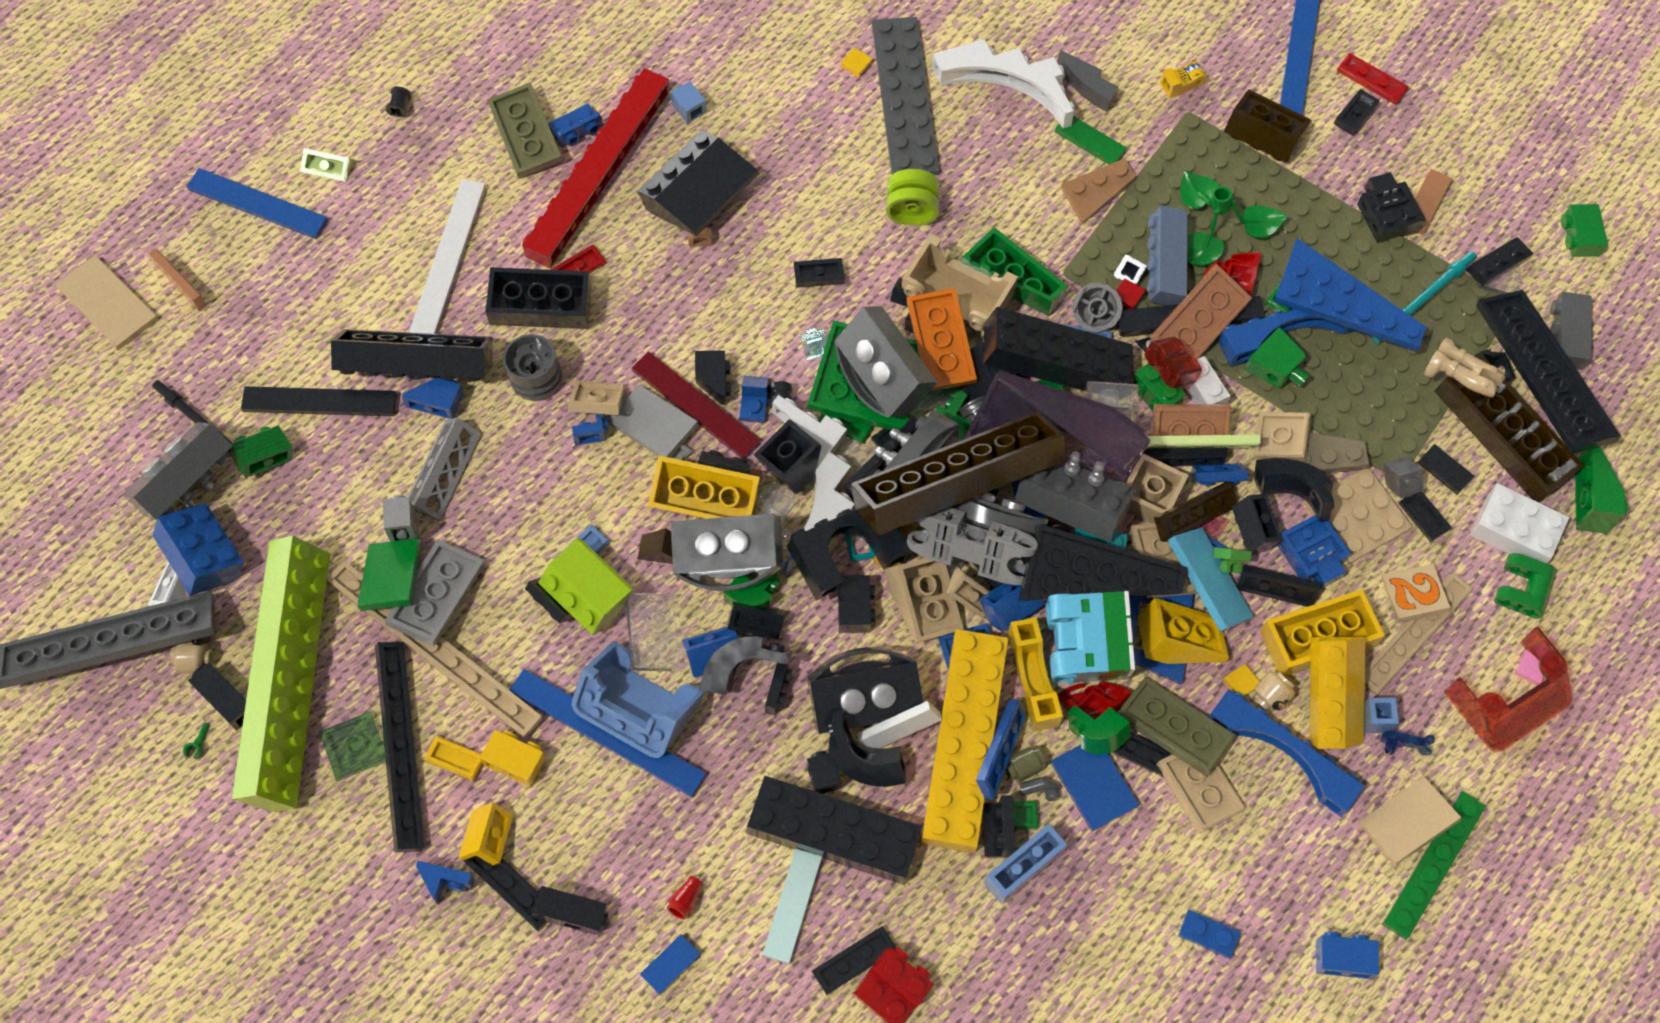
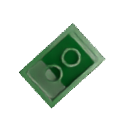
(1598, 494)

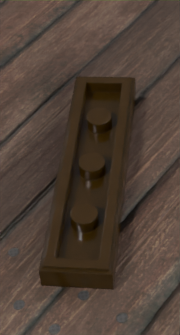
(1195, 511)

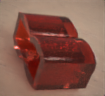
(1173, 362)

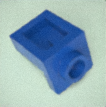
(590, 432)

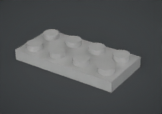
(438, 591)

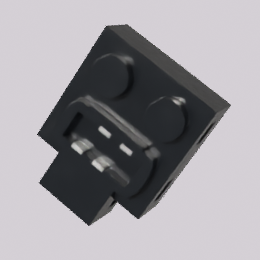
(1389, 208)

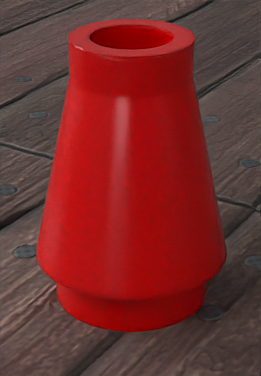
(684, 899)

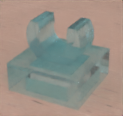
(813, 342)

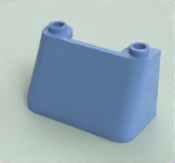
(631, 704)

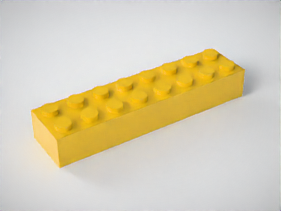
(963, 740)

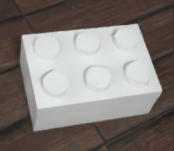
(1519, 524)

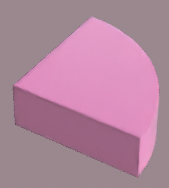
(1529, 668)

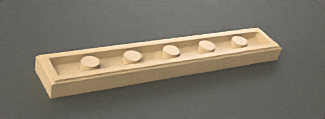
(1411, 638)

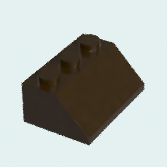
(1267, 126)

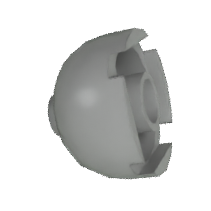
(1100, 300)

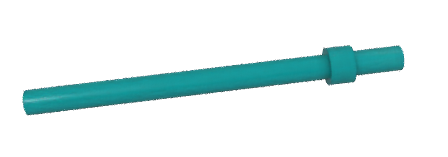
(1454, 270)

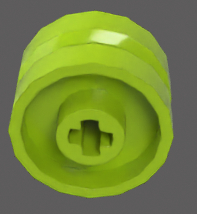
(912, 197)

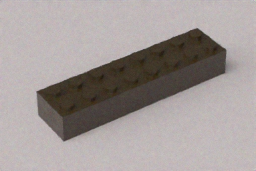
(958, 472)

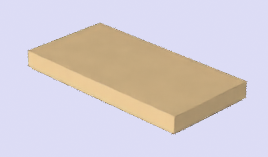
(106, 302)

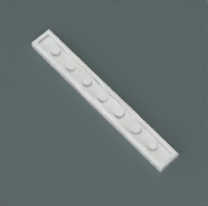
(448, 257)

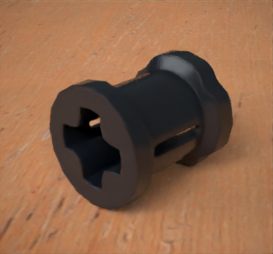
(398, 101)

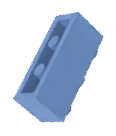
(1025, 864)

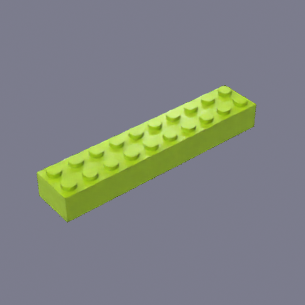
(281, 676)

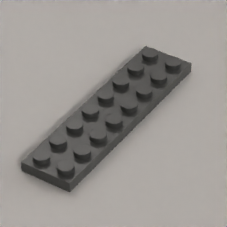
(904, 95)
(107, 639)

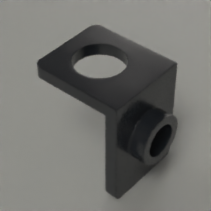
(1498, 359)

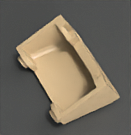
(976, 291)

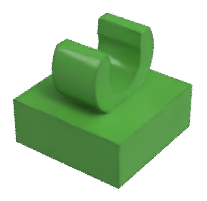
(1233, 558)

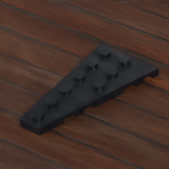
(1086, 566)

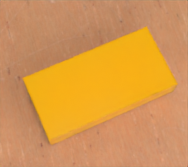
(454, 758)

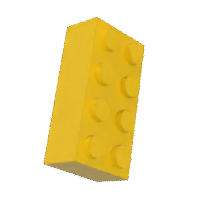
(1290, 634)

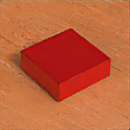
(1130, 293)

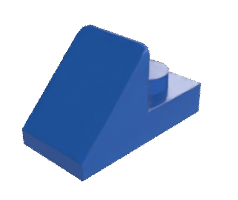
(754, 399)
(437, 876)

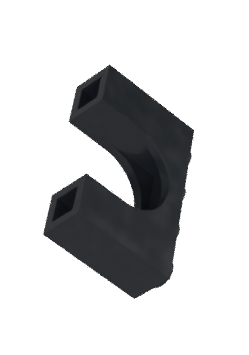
(812, 553)

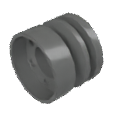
(532, 367)

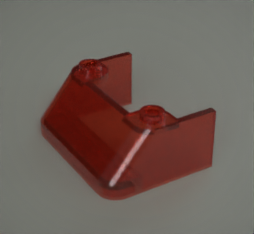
(1505, 724)

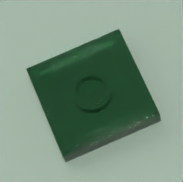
(353, 746)

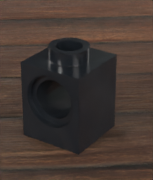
(823, 773)

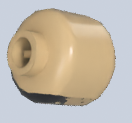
(190, 655)
(1275, 691)

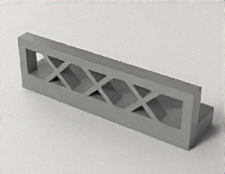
(436, 461)

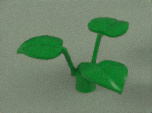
(1201, 190)

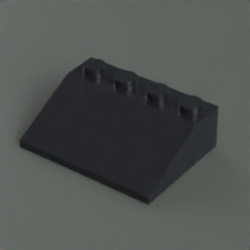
(697, 183)

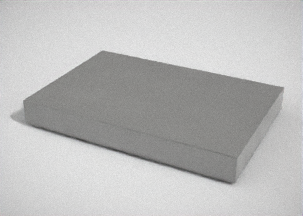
(653, 422)

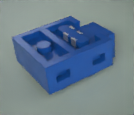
(1315, 551)

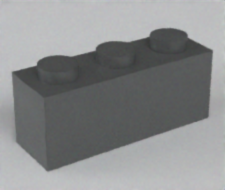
(1573, 326)

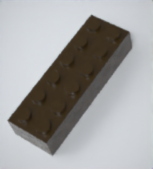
(1512, 435)

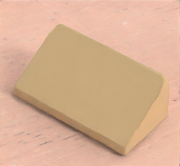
(967, 591)

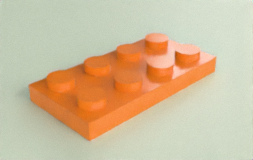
(942, 338)

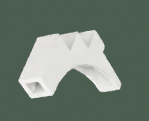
(1011, 69)
(831, 469)

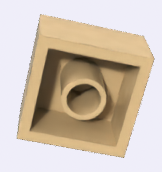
(1155, 487)

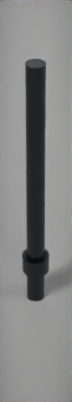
(176, 400)

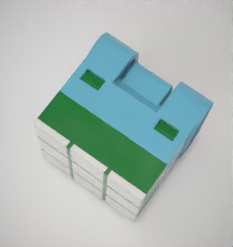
(1090, 637)

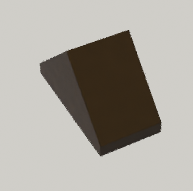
(656, 546)

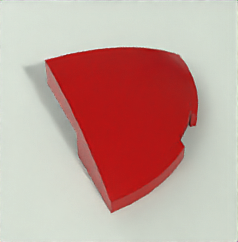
(1242, 269)
(1095, 698)

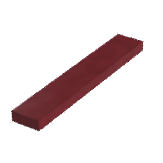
(696, 405)

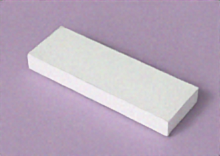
(899, 726)

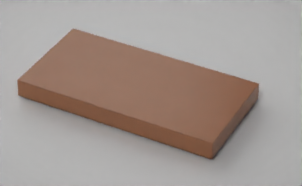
(1204, 312)

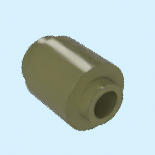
(1025, 764)

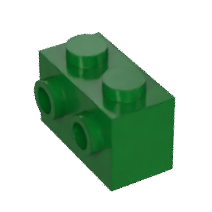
(1154, 390)

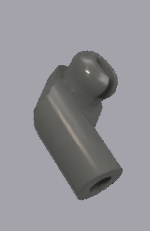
(1041, 785)

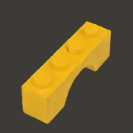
(1038, 693)

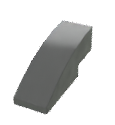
(1087, 81)

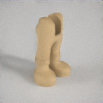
(1465, 369)

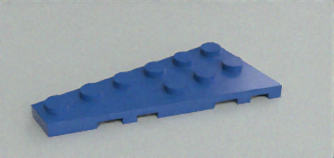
(1329, 292)

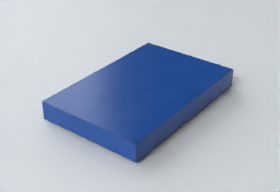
(1094, 786)

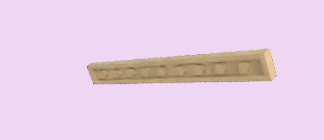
(449, 662)

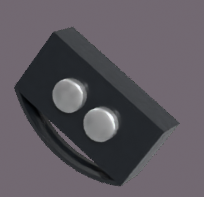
(864, 689)

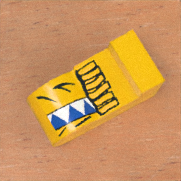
(1182, 79)

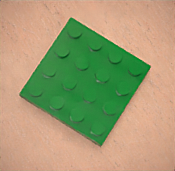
(834, 395)

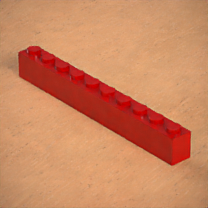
(596, 168)

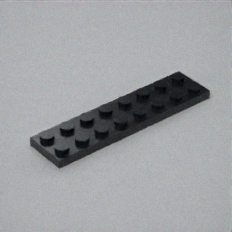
(1548, 371)

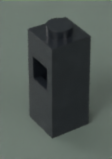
(219, 694)
(569, 910)

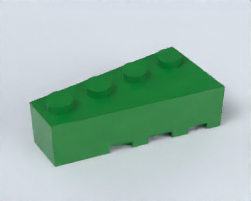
(1035, 283)

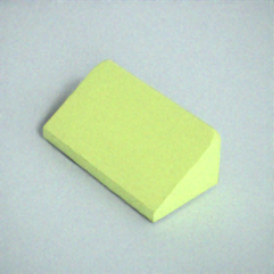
(326, 164)

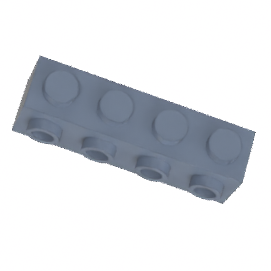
(1167, 256)

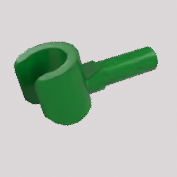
(197, 743)

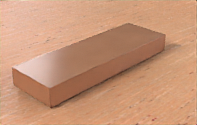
(1431, 195)
(177, 279)

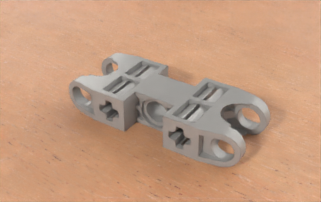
(973, 545)

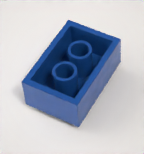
(197, 549)

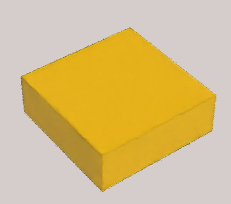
(856, 62)
(1241, 680)

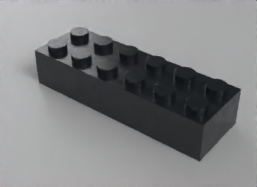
(1054, 351)
(412, 354)
(834, 829)

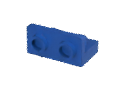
(575, 125)

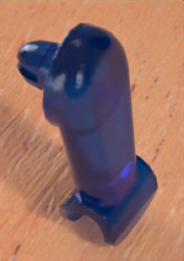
(1399, 739)

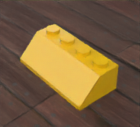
(702, 490)
(1337, 692)

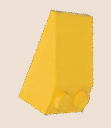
(1180, 634)

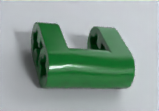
(1540, 580)

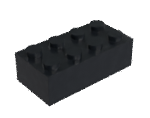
(538, 298)

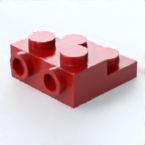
(893, 986)

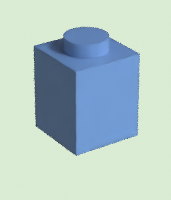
(688, 102)
(1380, 715)

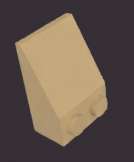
(922, 598)

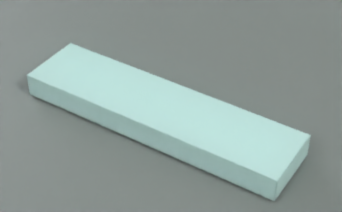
(792, 906)

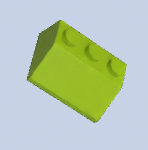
(586, 586)

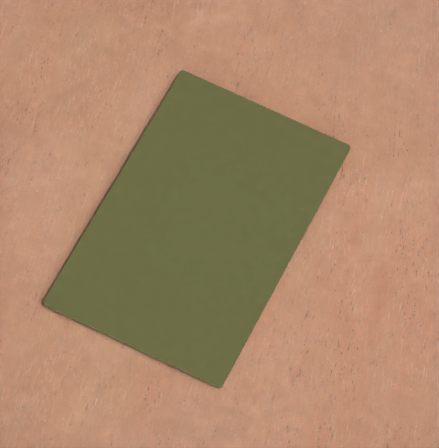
(1353, 383)

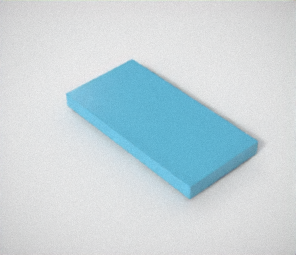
(1213, 586)

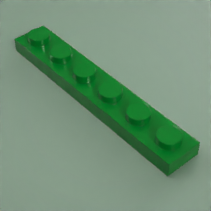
(1432, 869)

